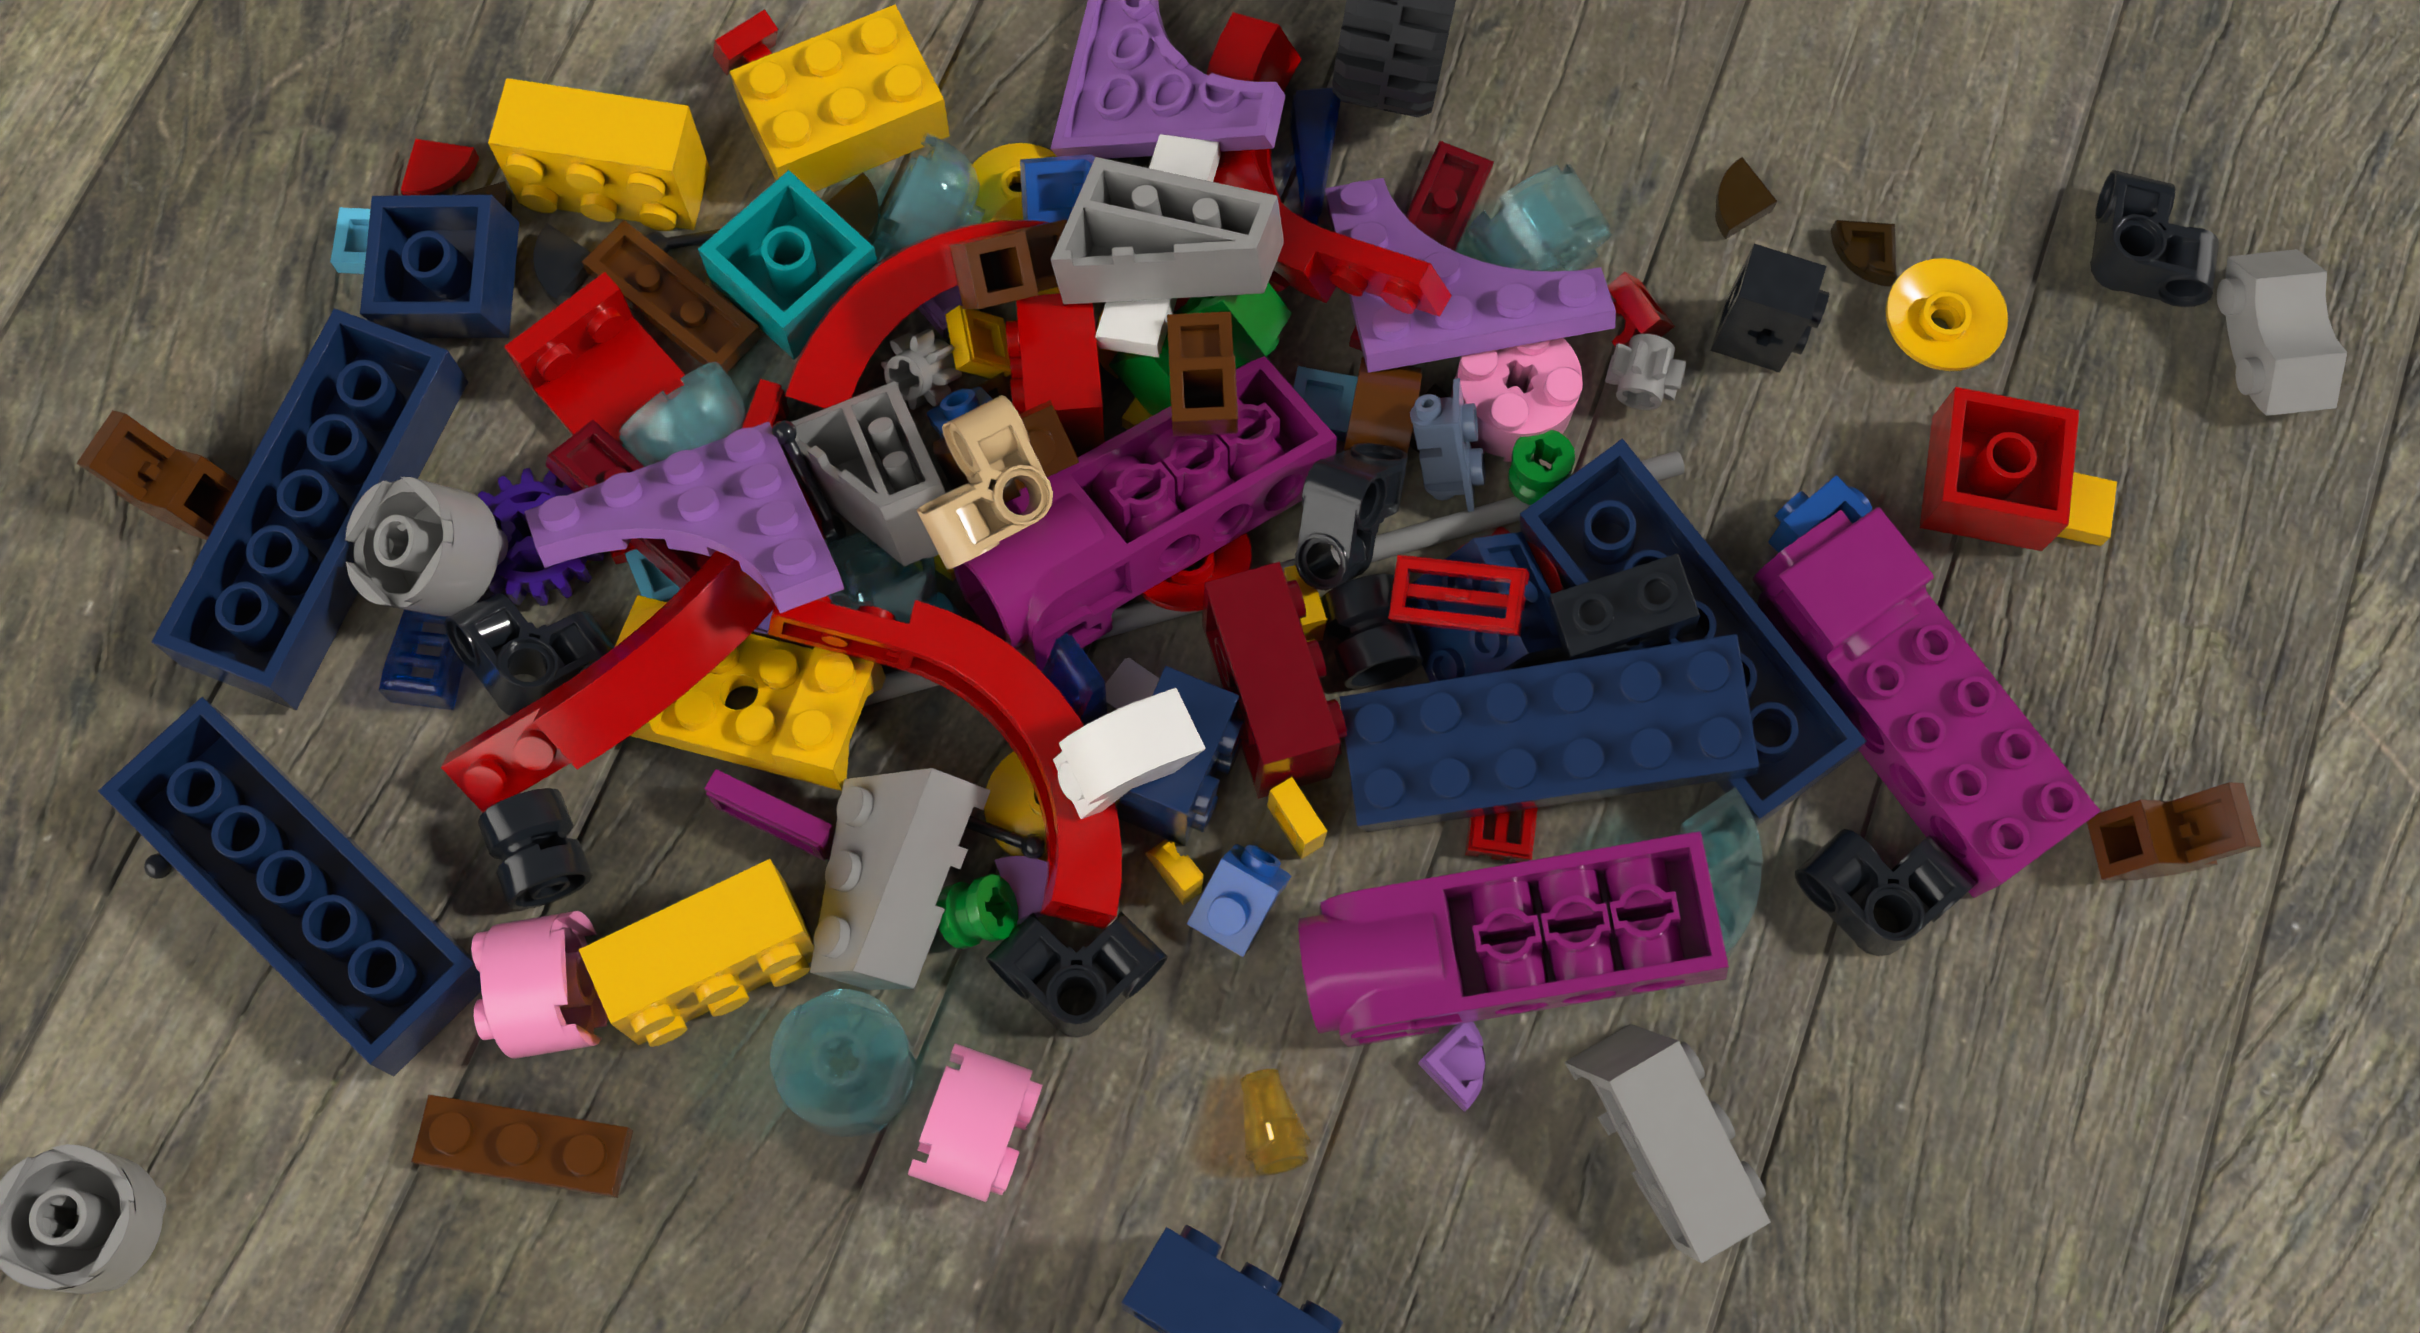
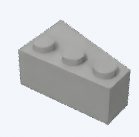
(1164, 237)
(874, 469)
(886, 875)
(1674, 1139)

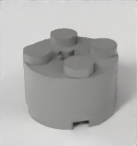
(423, 546)
(115, 1229)

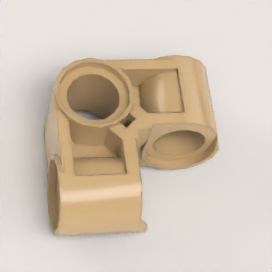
(990, 450)

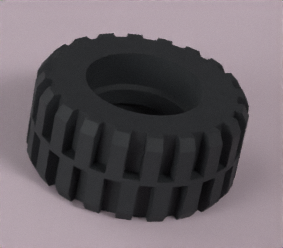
(1392, 54)

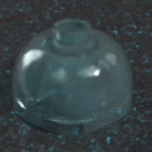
(932, 195)
(686, 418)
(878, 579)

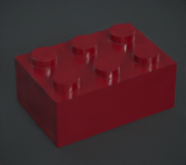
(1276, 673)

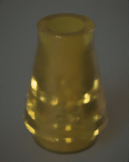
(1271, 1125)

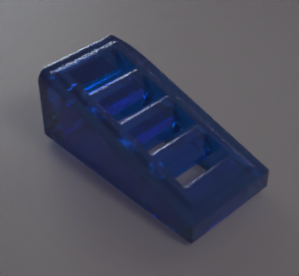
(1313, 135)
(396, 679)
(1076, 679)

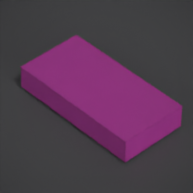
(770, 815)

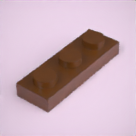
(673, 298)
(522, 1146)

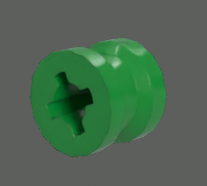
(1528, 477)
(978, 911)

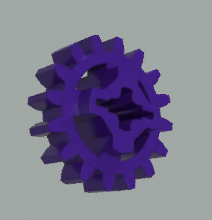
(522, 567)

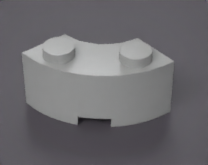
(2281, 332)

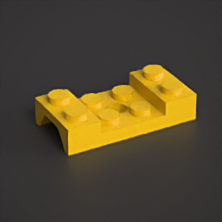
(795, 724)

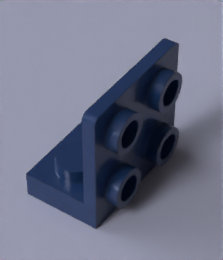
(1468, 653)

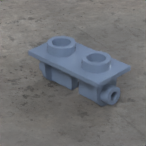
(1448, 429)

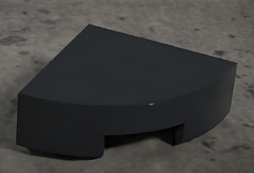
(559, 264)

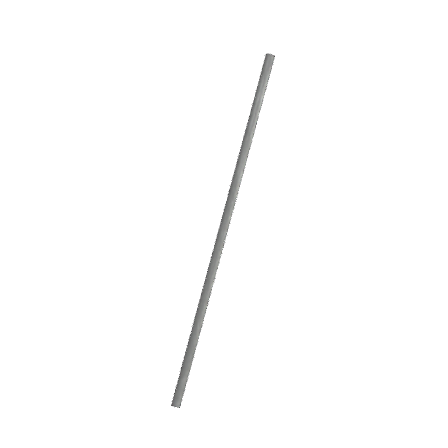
(1386, 546)

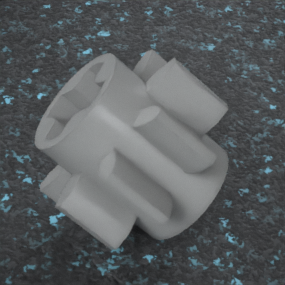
(921, 368)
(1645, 372)

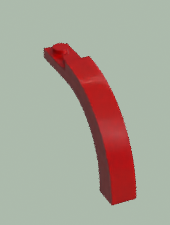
(1312, 256)
(875, 306)
(619, 689)
(1016, 700)

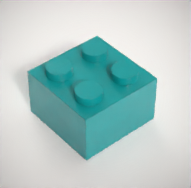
(786, 261)

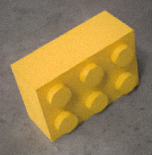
(841, 100)
(600, 154)
(700, 955)

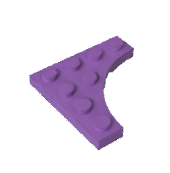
(1135, 85)
(1488, 304)
(702, 500)

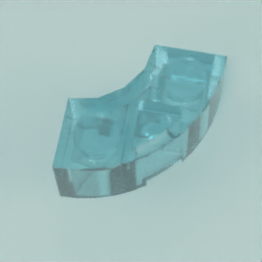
(1733, 861)

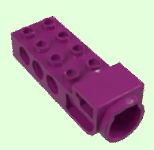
(1143, 514)
(1920, 697)
(1512, 940)

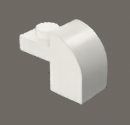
(1126, 751)

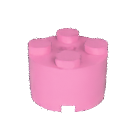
(1520, 392)
(537, 986)
(974, 1123)

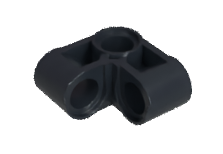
(2144, 252)
(1343, 509)
(500, 643)
(1852, 880)
(1109, 968)

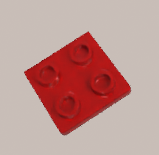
(593, 360)

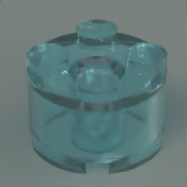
(1543, 225)
(827, 1029)

